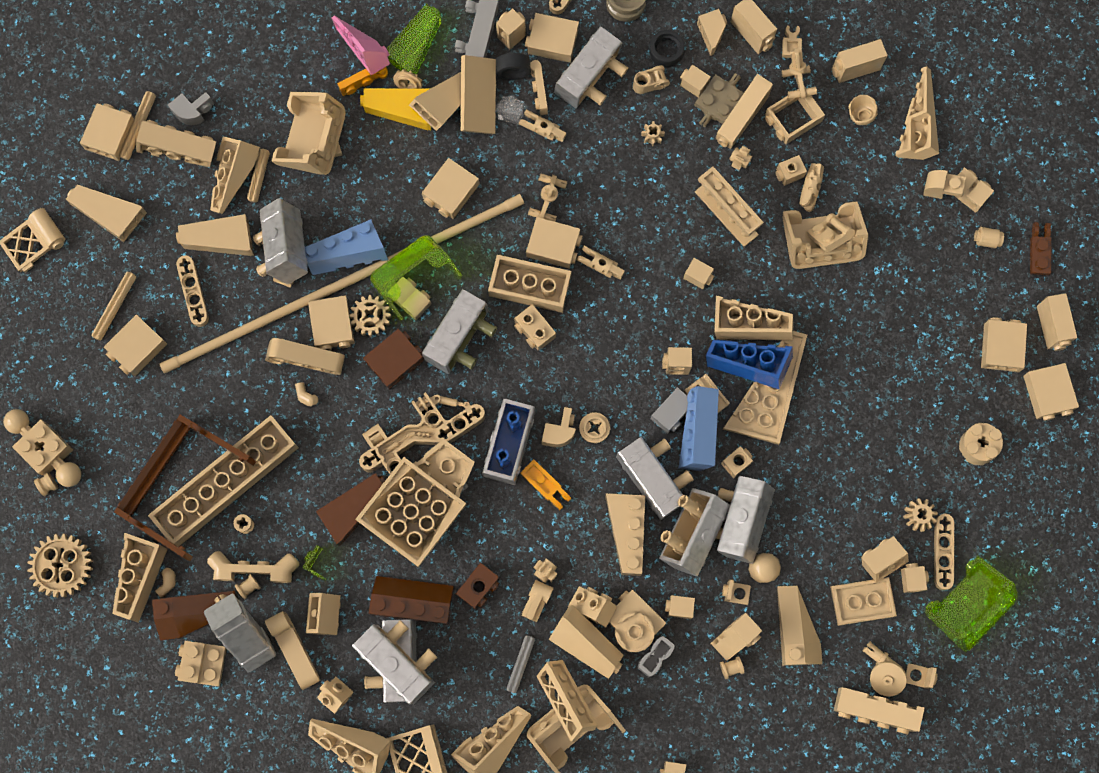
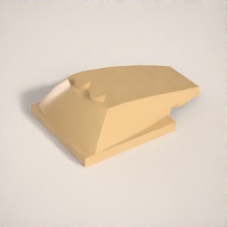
(419, 501)

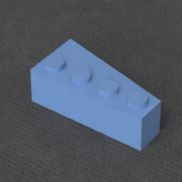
(345, 249)
(700, 429)

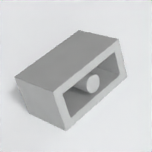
(671, 411)

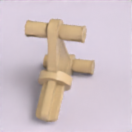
(796, 69)
(549, 194)

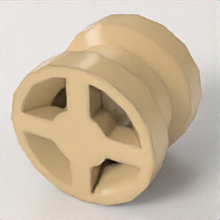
(46, 484)

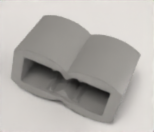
(652, 661)

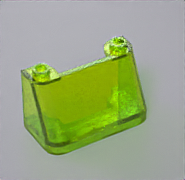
(973, 604)

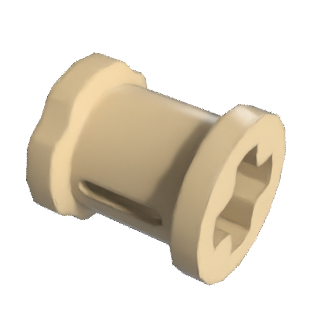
(242, 518)
(247, 586)
(732, 667)

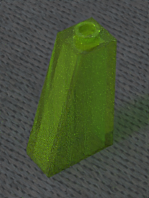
(414, 41)

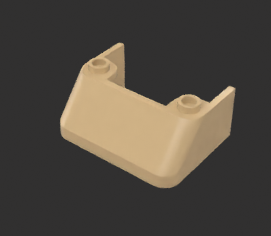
(551, 738)

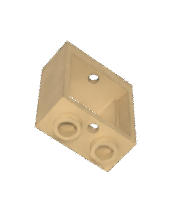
(808, 104)

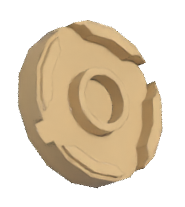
(634, 632)

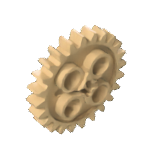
(42, 564)

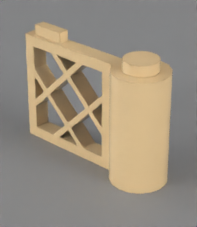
(45, 232)

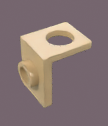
(728, 592)
(928, 676)

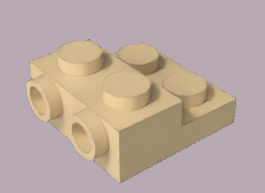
(201, 663)

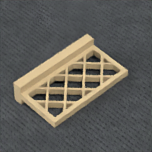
(432, 747)

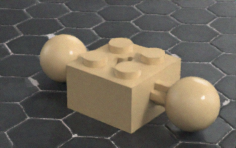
(54, 446)

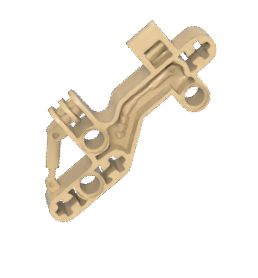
(420, 434)

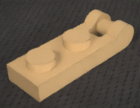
(538, 86)

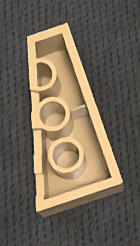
(751, 322)
(627, 523)
(878, 710)

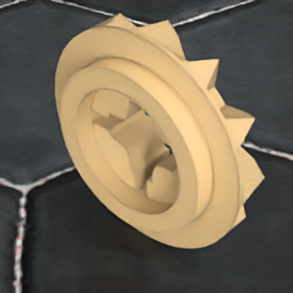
(401, 77)
(585, 426)

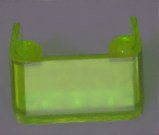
(385, 276)

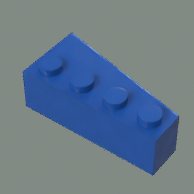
(750, 361)

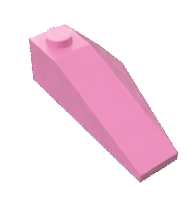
(365, 48)

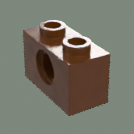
(467, 591)

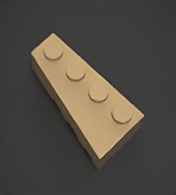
(175, 144)
(137, 576)

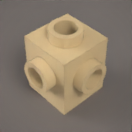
(334, 694)

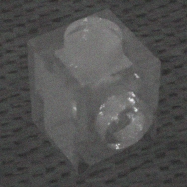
(510, 109)

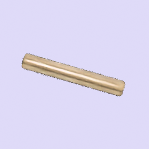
(141, 115)
(113, 306)

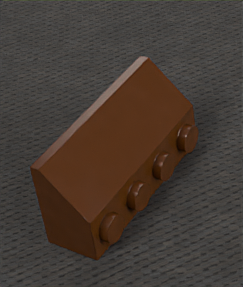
(411, 600)

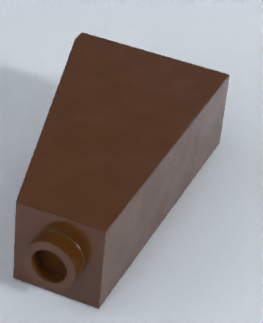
(341, 512)

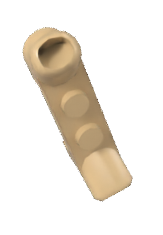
(226, 571)

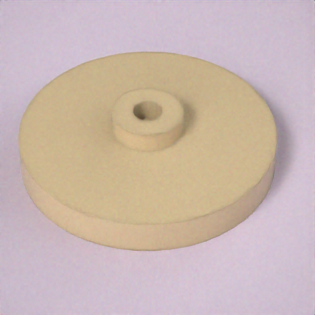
(888, 678)

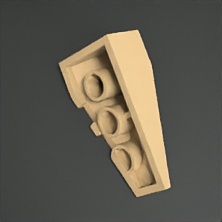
(236, 162)

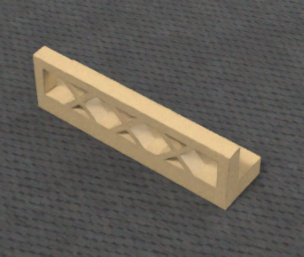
(569, 696)

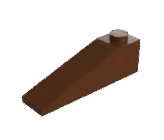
(182, 614)

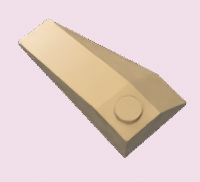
(798, 636)
(492, 746)
(357, 747)

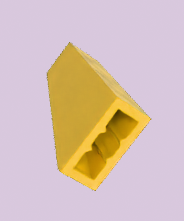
(393, 105)

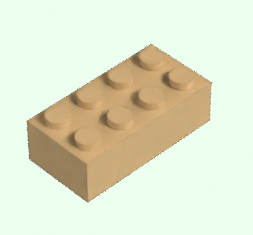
(529, 283)

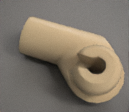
(305, 397)
(169, 582)

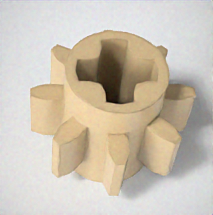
(653, 128)
(740, 158)
(545, 570)

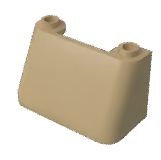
(312, 134)
(807, 254)

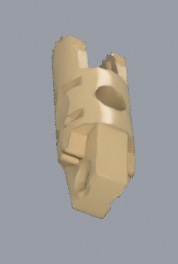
(550, 132)
(811, 186)
(610, 267)

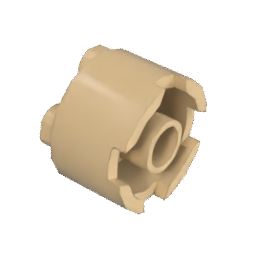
(972, 449)

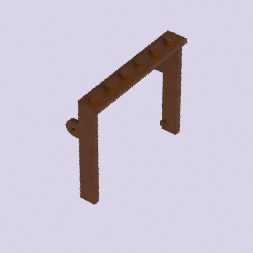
(154, 467)

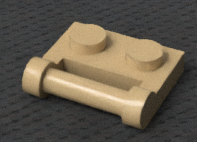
(826, 237)

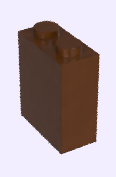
(394, 358)

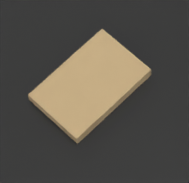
(863, 601)

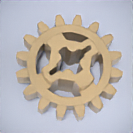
(372, 310)

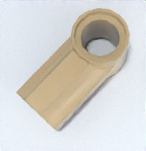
(538, 597)

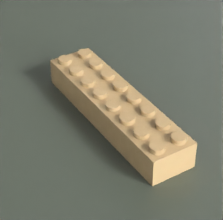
(222, 482)

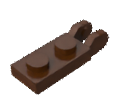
(1040, 250)

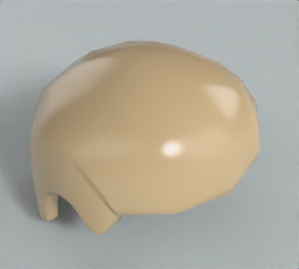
(863, 109)
(765, 568)

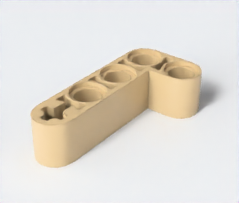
(304, 356)
(293, 649)

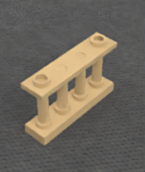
(728, 206)

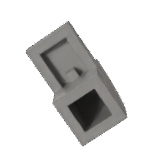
(191, 113)

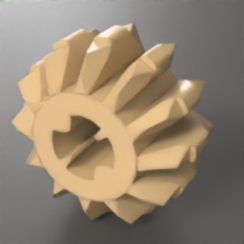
(915, 509)

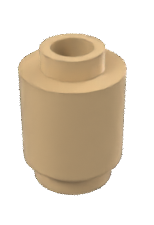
(989, 237)

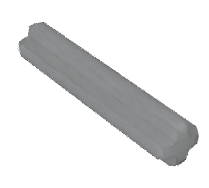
(520, 664)

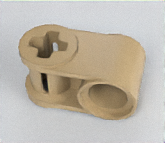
(654, 79)

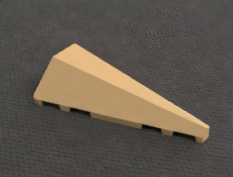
(920, 135)

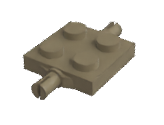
(718, 99)

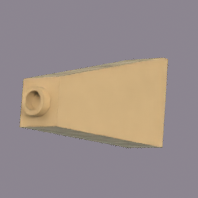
(439, 102)
(744, 111)
(109, 212)
(220, 235)
(586, 643)

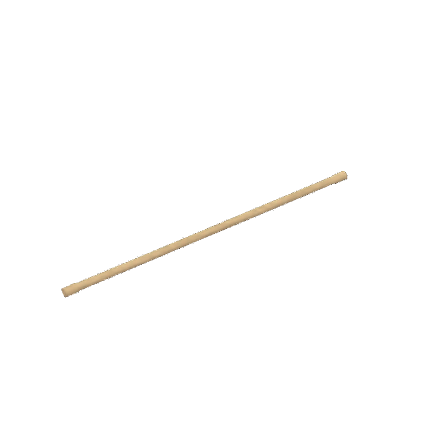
(177, 361)

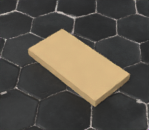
(478, 94)

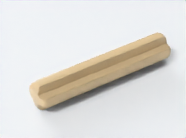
(258, 175)

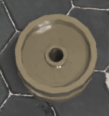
(626, 9)

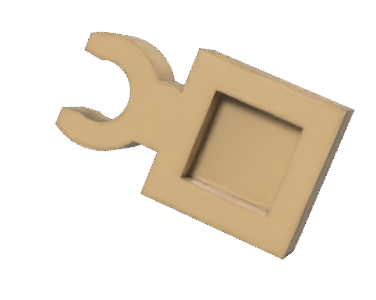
(791, 42)

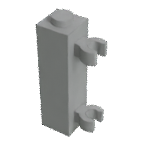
(482, 28)

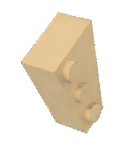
(738, 635)

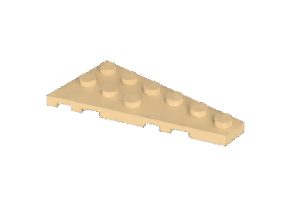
(764, 407)

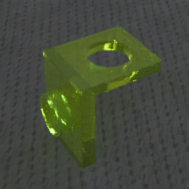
(310, 559)

